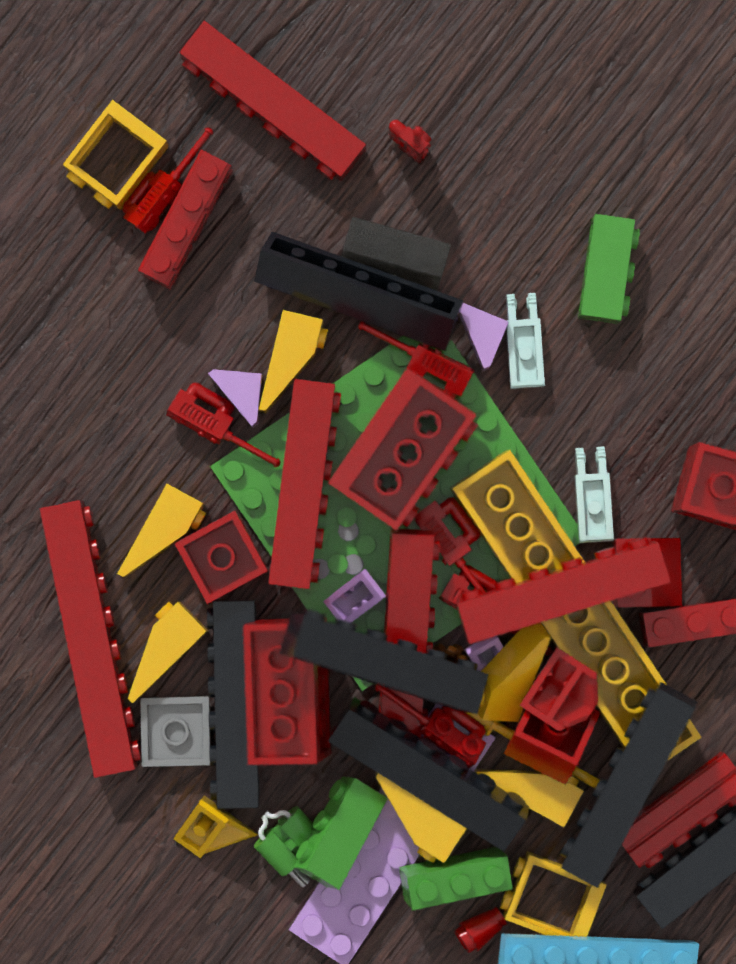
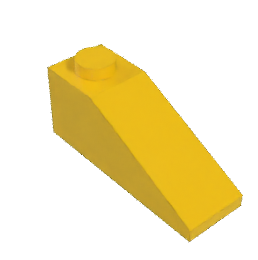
(293, 350)
(167, 524)
(168, 641)
(513, 674)
(539, 792)
(428, 827)

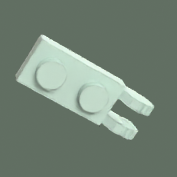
(524, 345)
(593, 499)

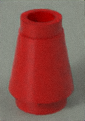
(480, 929)

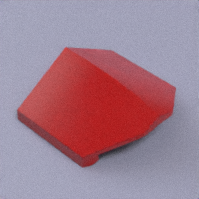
(563, 692)

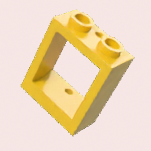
(135, 127)
(584, 915)

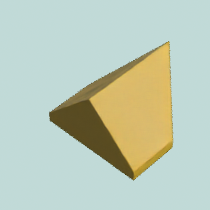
(211, 829)

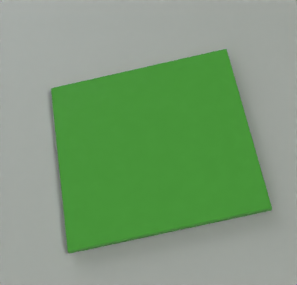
(257, 484)

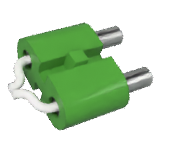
(282, 842)

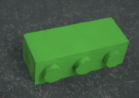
(608, 269)
(339, 832)
(457, 879)

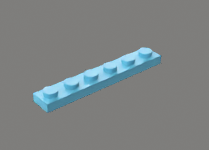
(594, 950)

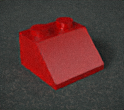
(664, 595)

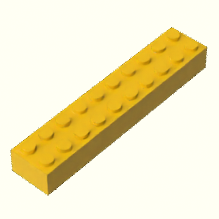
(530, 538)

